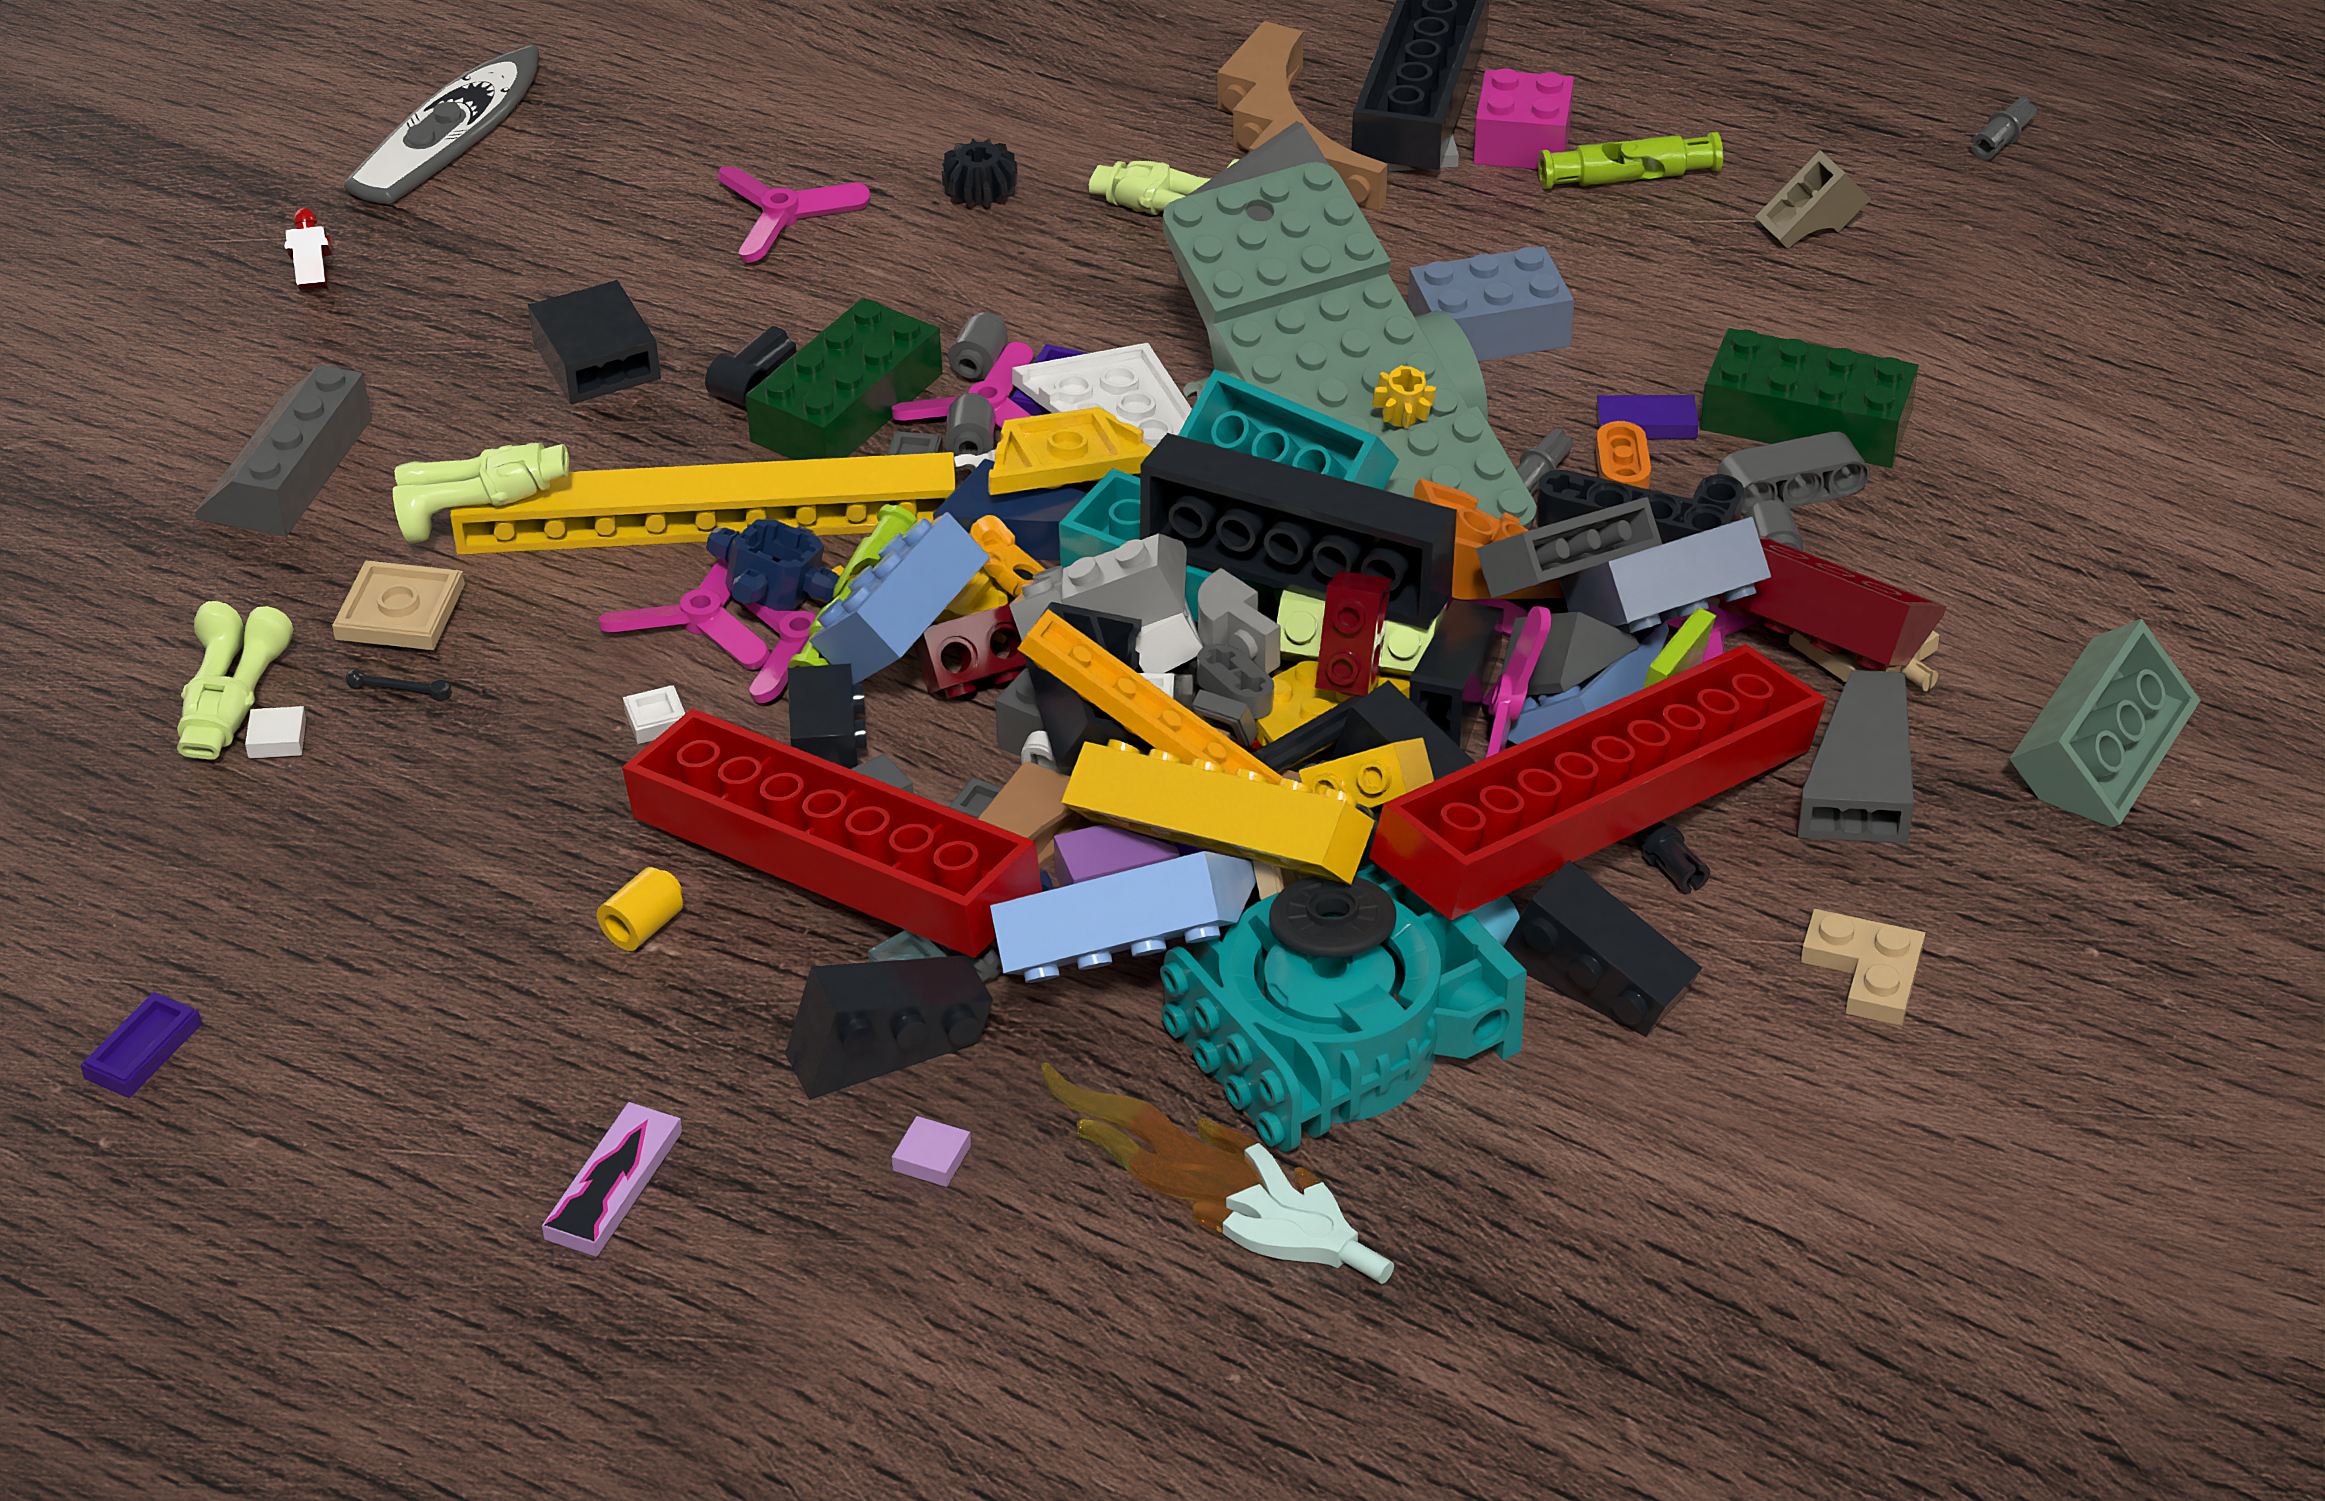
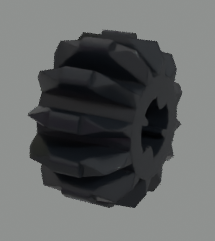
(979, 173)

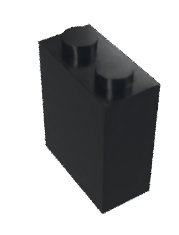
(594, 341)

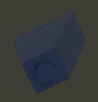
(1028, 514)

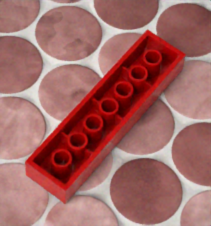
(831, 830)

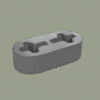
(1235, 676)

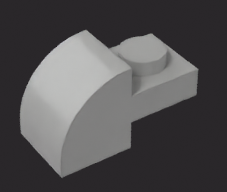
(1231, 617)

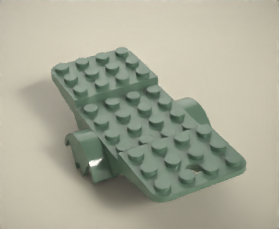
(1317, 319)

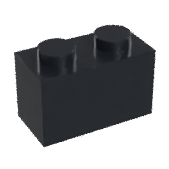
(824, 713)

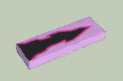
(612, 1179)

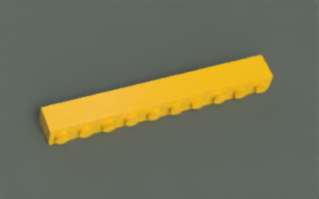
(694, 500)

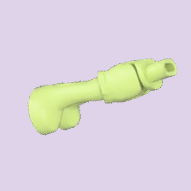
(1143, 184)
(493, 477)
(218, 703)

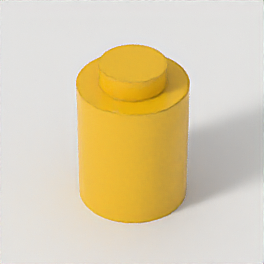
(640, 908)

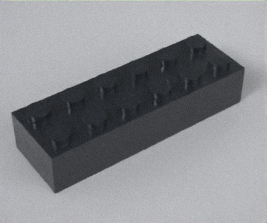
(1419, 81)
(1297, 526)

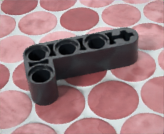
(1573, 494)

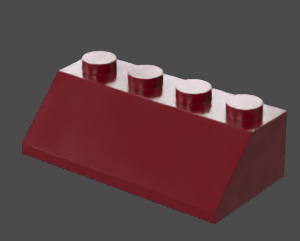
(1838, 608)

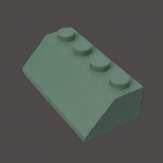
(2106, 726)

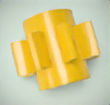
(1403, 396)

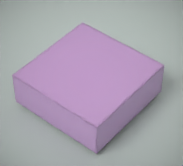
(931, 1151)

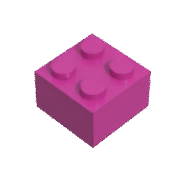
(1521, 116)

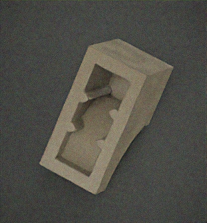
(1813, 200)

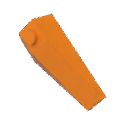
(1473, 531)

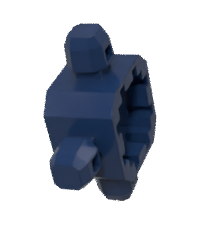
(773, 564)

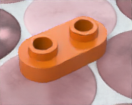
(1623, 454)

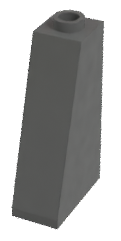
(1863, 767)

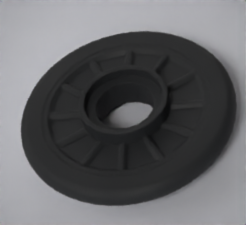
(1366, 923)

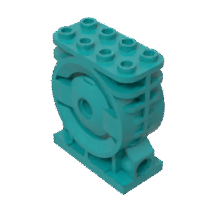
(1331, 1032)

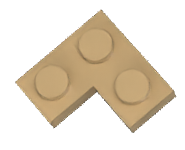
(1878, 955)

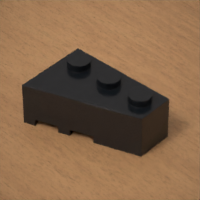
(1067, 715)
(1600, 952)
(883, 1018)

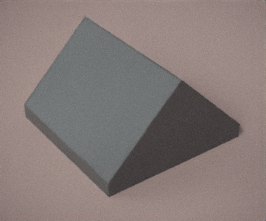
(1572, 651)

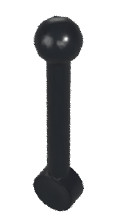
(439, 689)

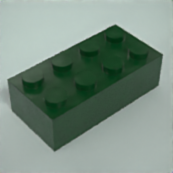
(844, 383)
(1796, 389)

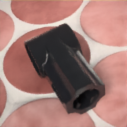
(737, 375)

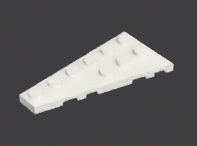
(1119, 380)

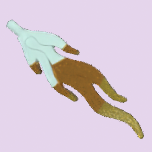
(1225, 1182)

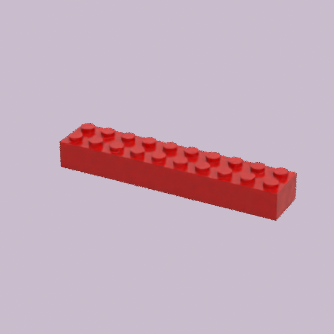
(1594, 780)

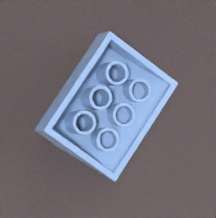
(1121, 913)

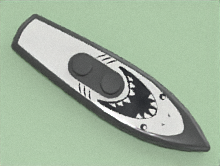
(444, 127)

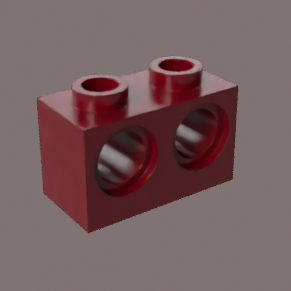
(1353, 633)
(971, 638)

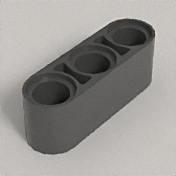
(1798, 470)

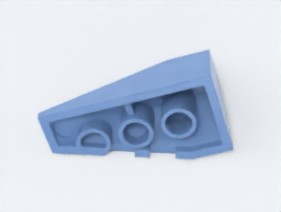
(1598, 690)

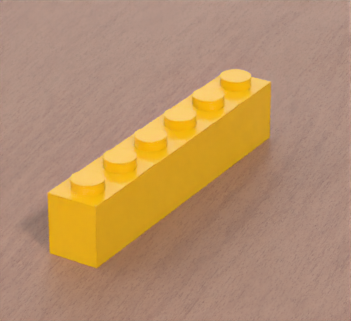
(1219, 810)

